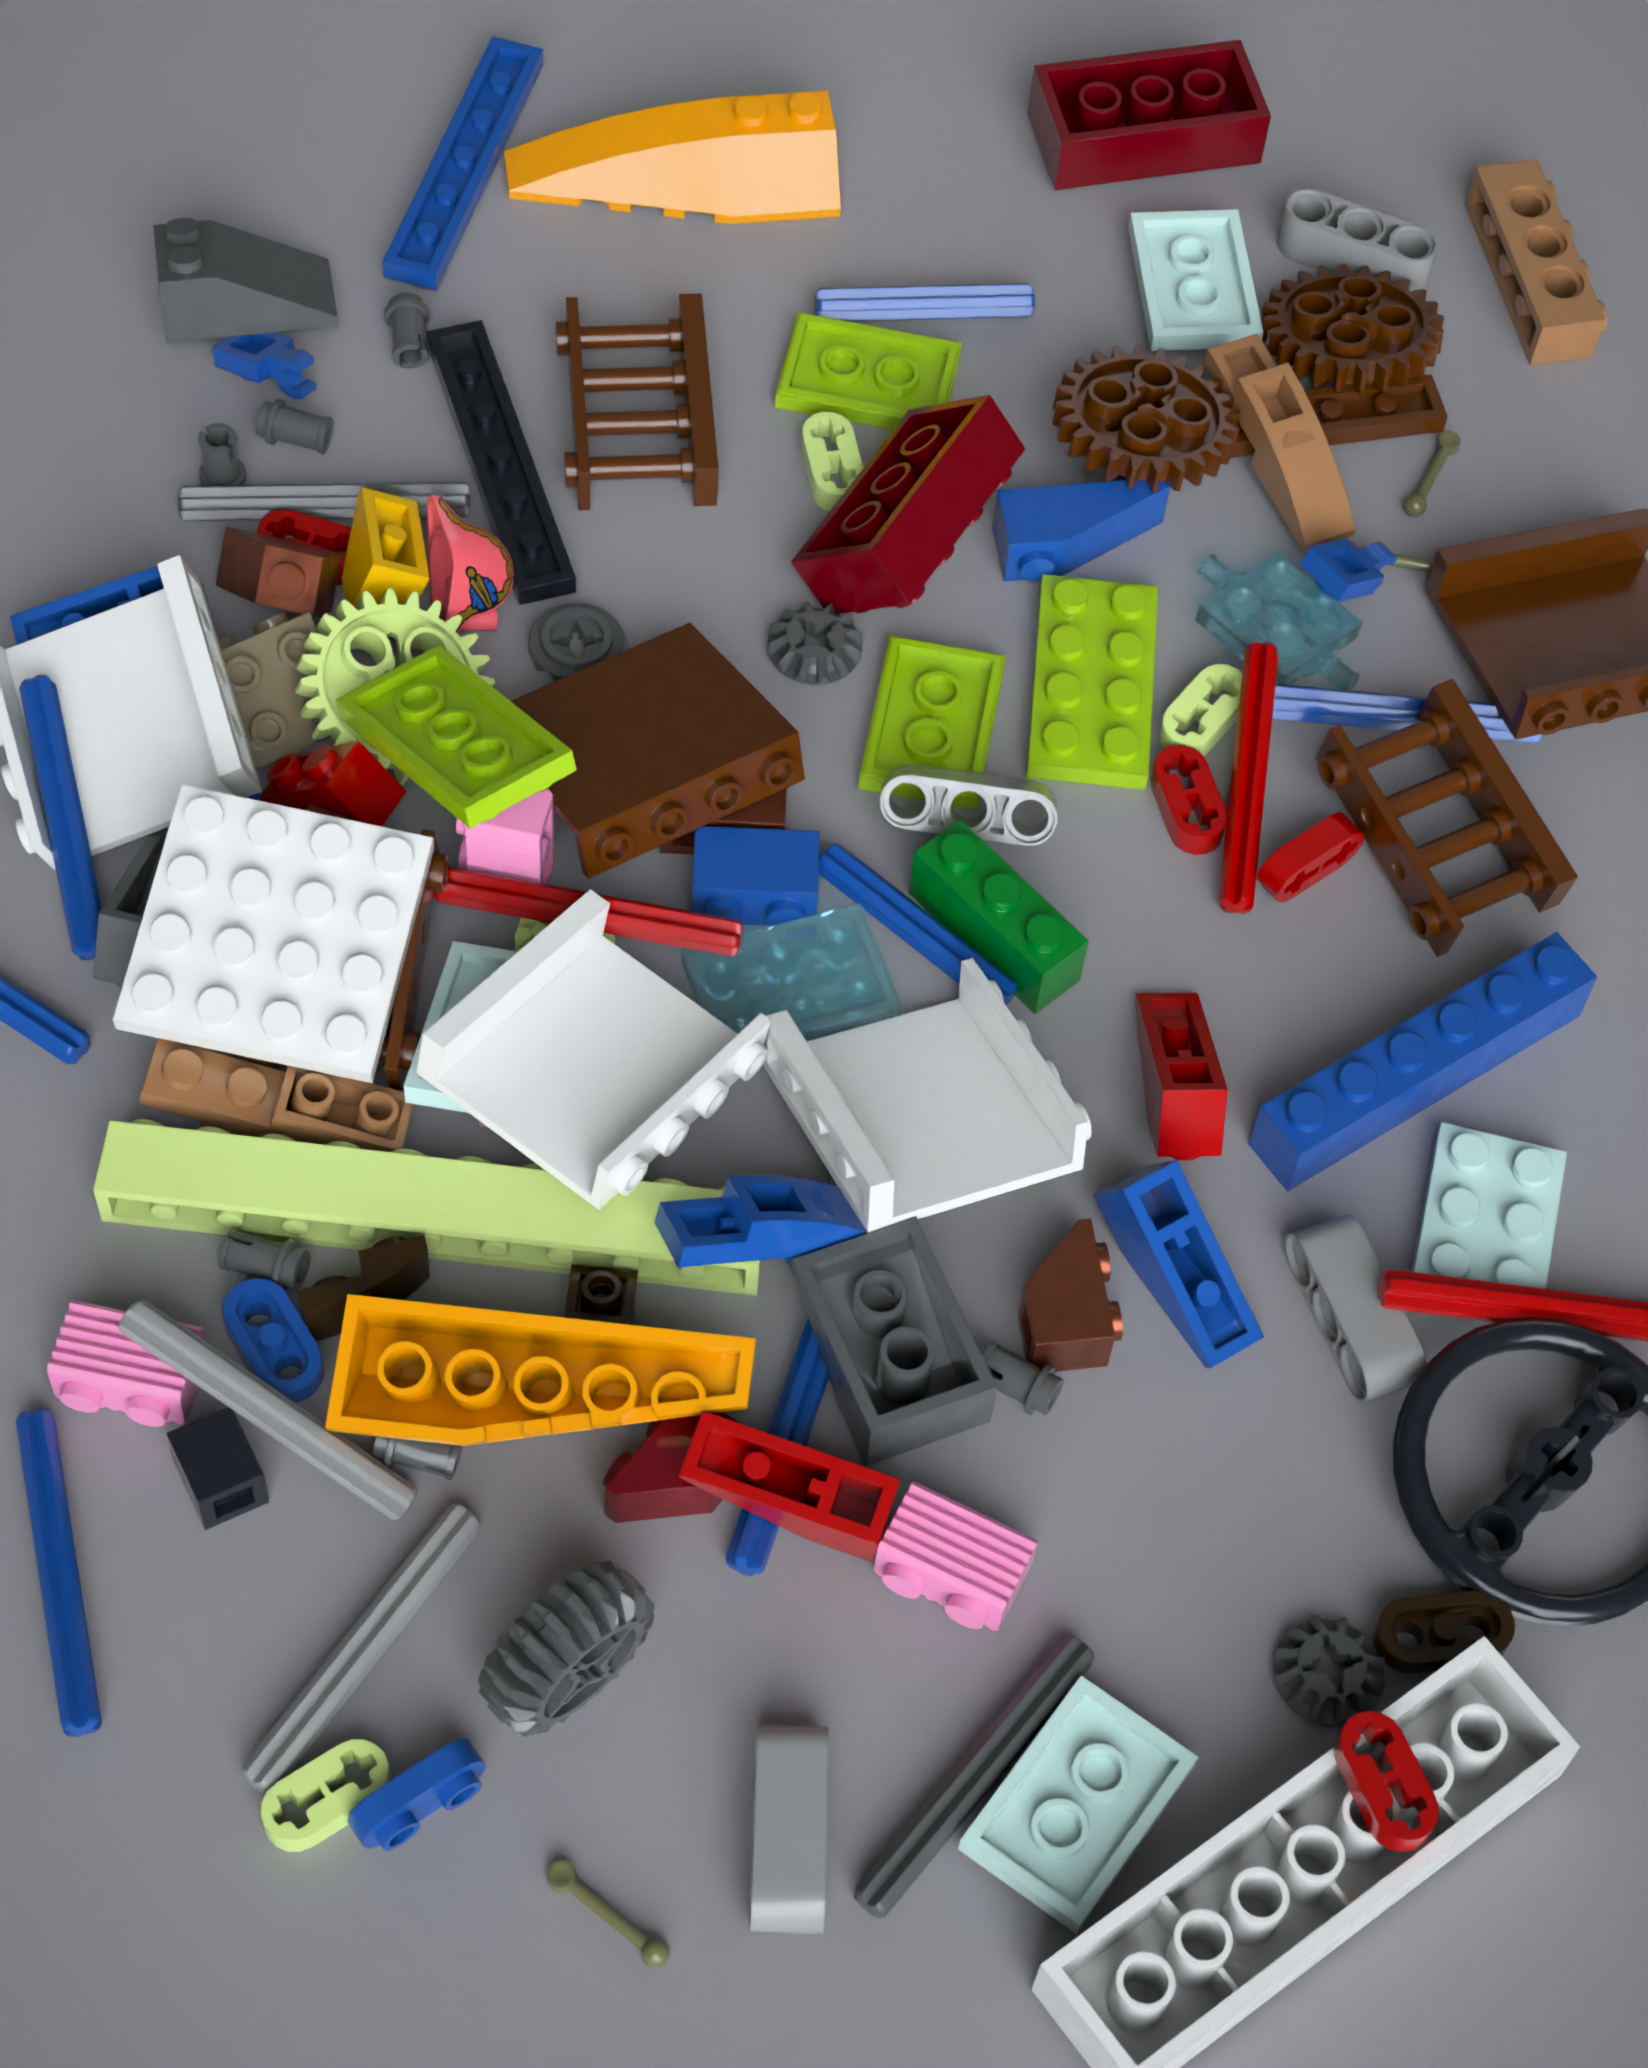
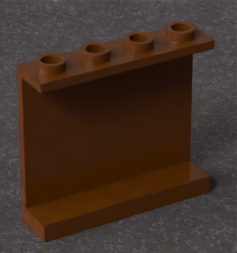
(1553, 620)
(660, 746)

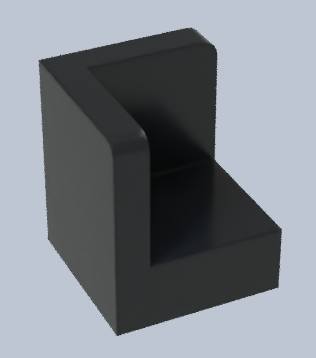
(218, 1467)

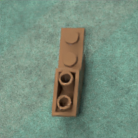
(1287, 439)
(265, 1101)

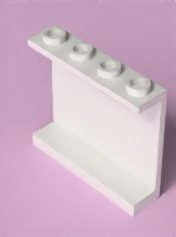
(139, 711)
(586, 1056)
(929, 1105)

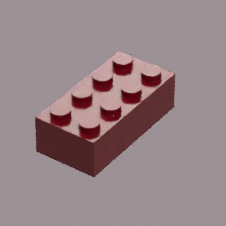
(1148, 114)
(909, 506)

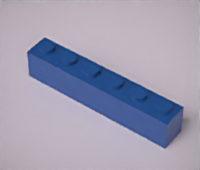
(1421, 1061)

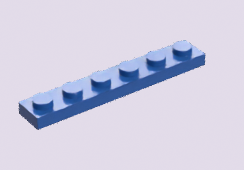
(463, 164)

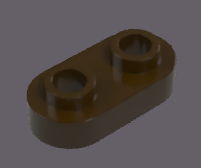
(1438, 1627)

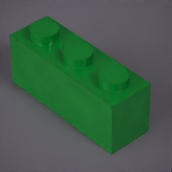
(998, 914)

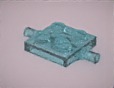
(1280, 608)

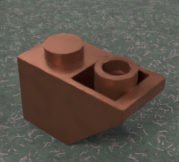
(1067, 1308)

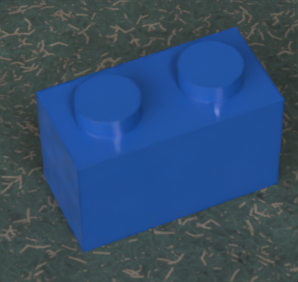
(756, 874)

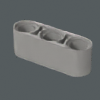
(1336, 231)
(998, 792)
(1340, 1284)
(789, 1829)

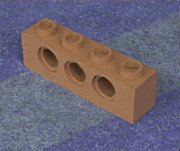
(1535, 262)

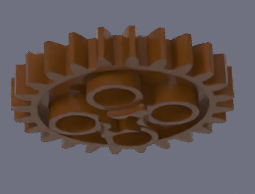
(1352, 328)
(1145, 418)

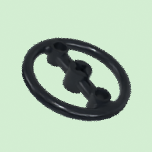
(1460, 1551)

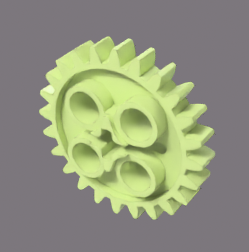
(335, 671)

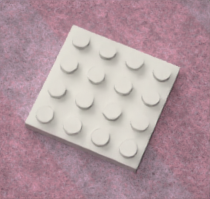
(275, 933)

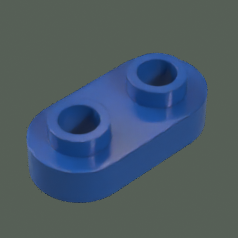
(278, 1343)
(394, 1810)

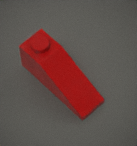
(1180, 1076)
(791, 1485)

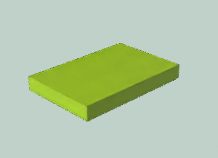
(864, 371)
(932, 711)

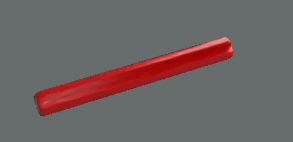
(1248, 778)
(624, 917)
(1501, 1301)

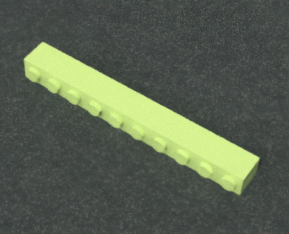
(361, 1196)

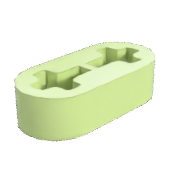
(822, 463)
(1194, 705)
(316, 1781)

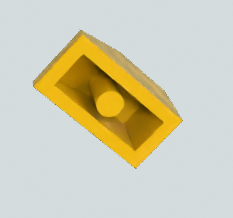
(385, 548)

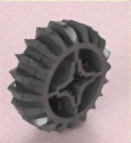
(566, 1648)

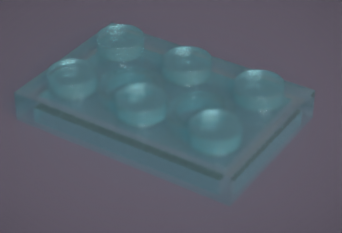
(813, 967)

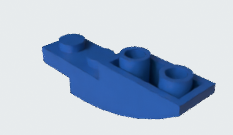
(757, 1221)

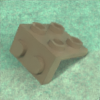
(265, 683)

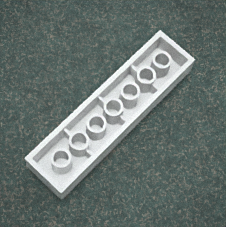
(1297, 1875)

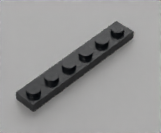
(501, 461)

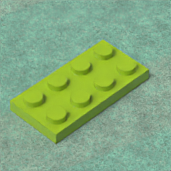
(1093, 682)
(456, 736)

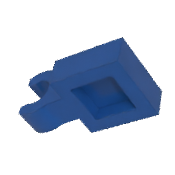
(264, 357)
(1346, 571)

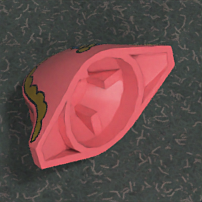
(466, 568)

